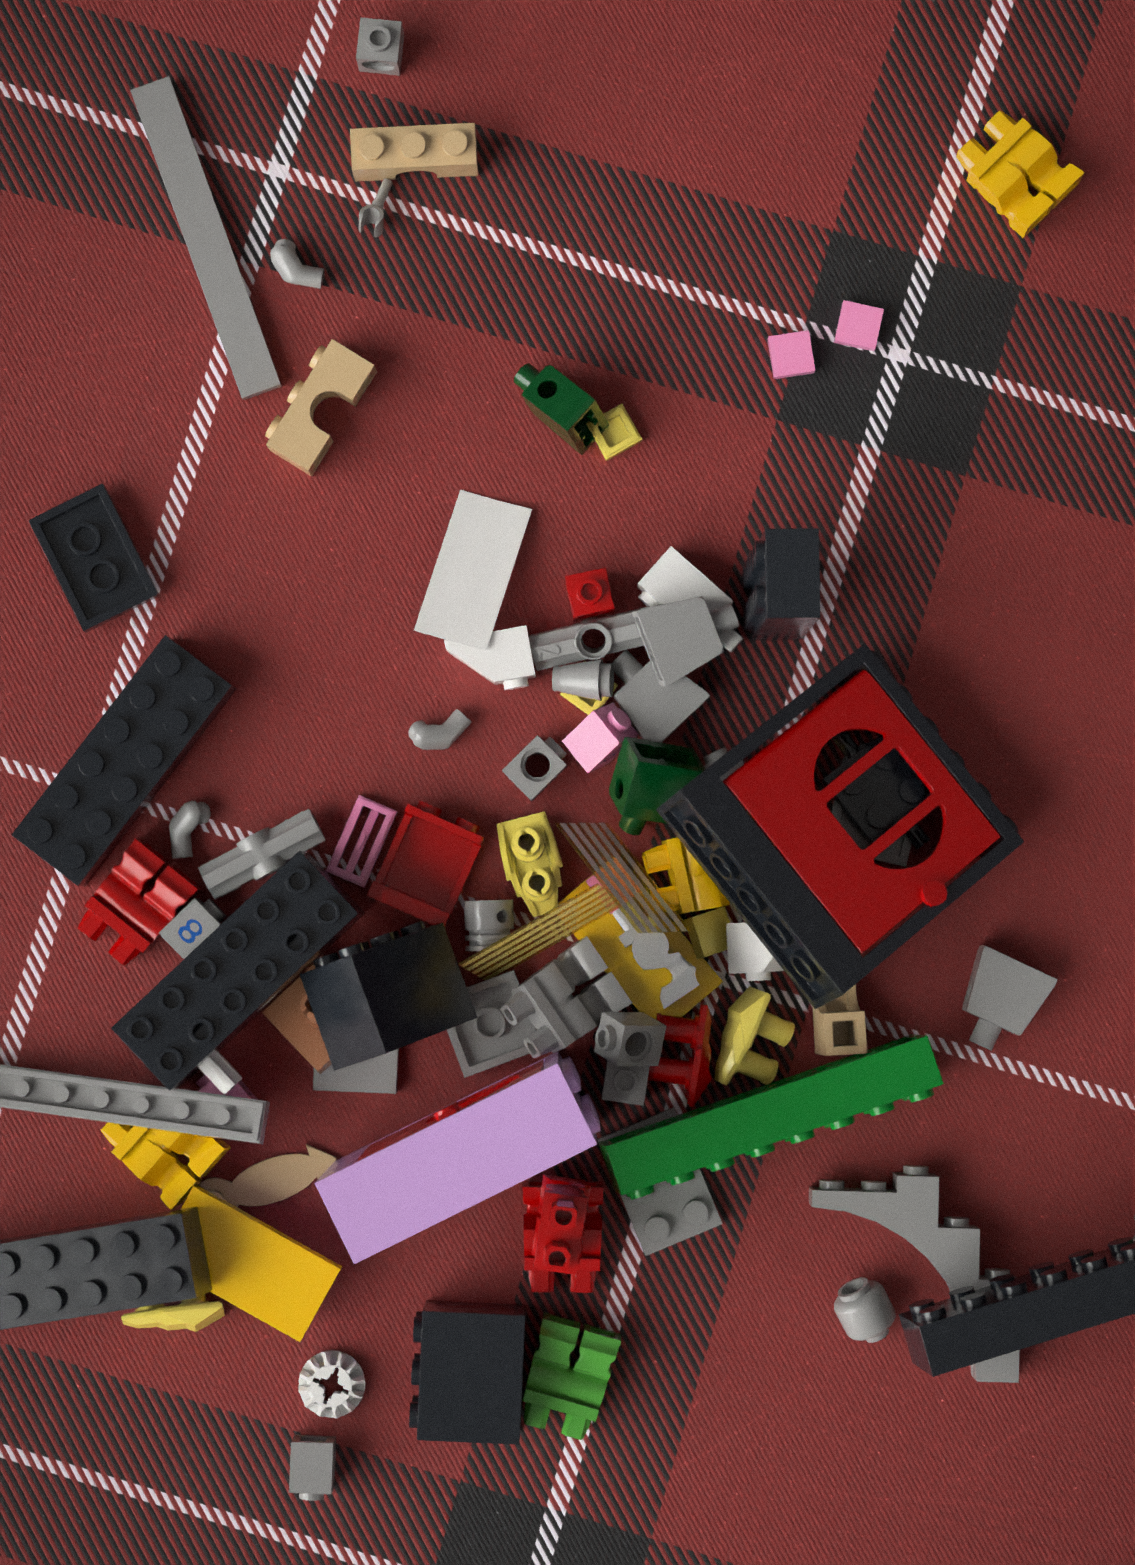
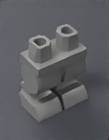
(651, 952)
(551, 1006)

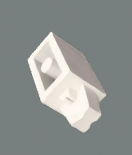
(676, 580)

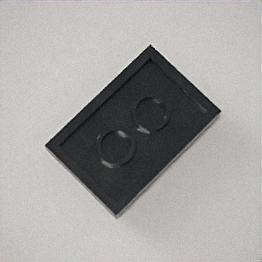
(94, 558)

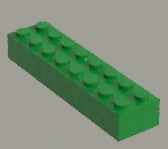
(769, 1114)

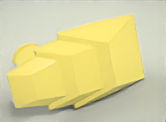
(531, 861)
(745, 1020)
(189, 1314)

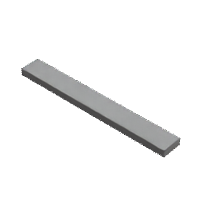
(206, 238)
(133, 1104)

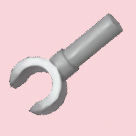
(374, 212)

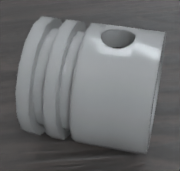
(487, 922)

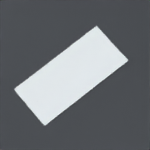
(473, 570)

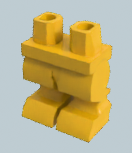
(1013, 164)
(690, 885)
(151, 1158)

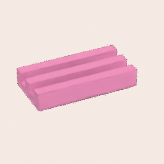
(376, 808)

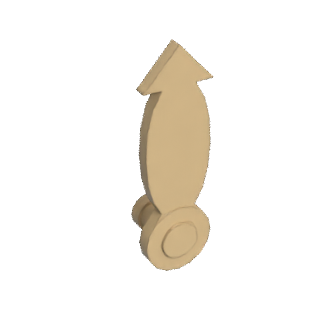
(271, 1178)

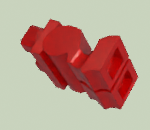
(126, 909)
(561, 1224)
(591, 1247)

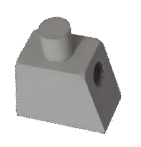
(682, 635)
(654, 708)
(1003, 995)

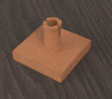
(295, 1020)

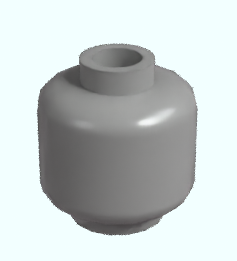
(864, 1310)

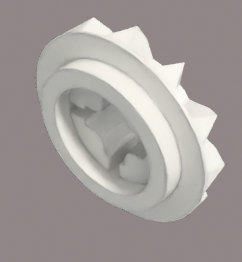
(350, 1377)

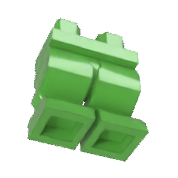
(564, 1387)

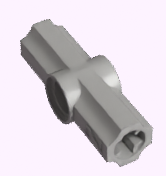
(566, 645)
(261, 854)

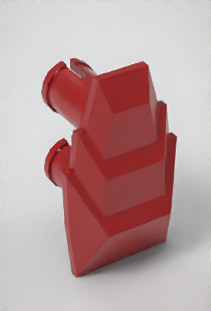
(692, 1073)

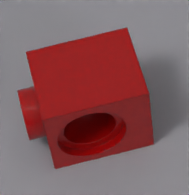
(589, 594)

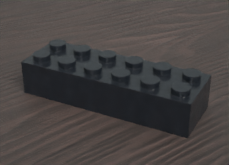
(782, 584)
(124, 762)
(102, 1268)
(1022, 1309)

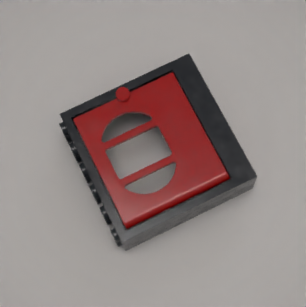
(795, 866)

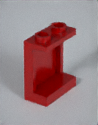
(427, 864)

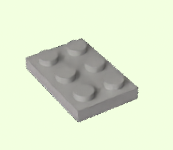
(670, 1211)

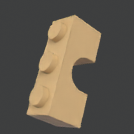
(439, 148)
(334, 374)
(840, 1026)

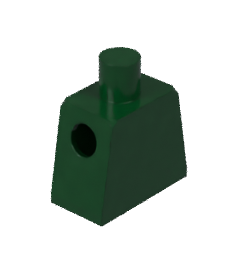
(560, 405)
(647, 777)

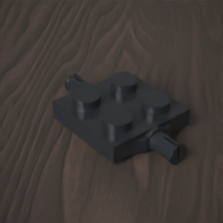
(880, 793)

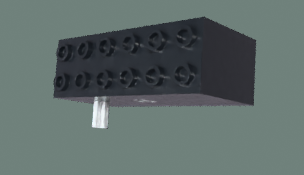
(237, 974)

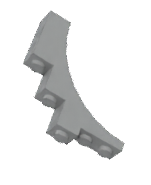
(913, 1213)

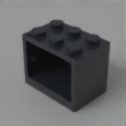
(387, 993)
(468, 1372)

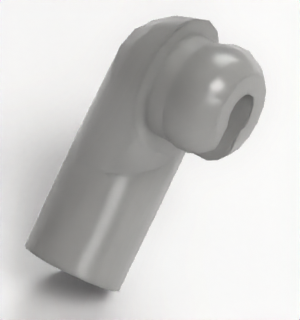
(290, 267)
(438, 736)
(183, 824)

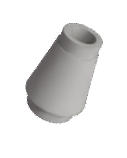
(585, 679)

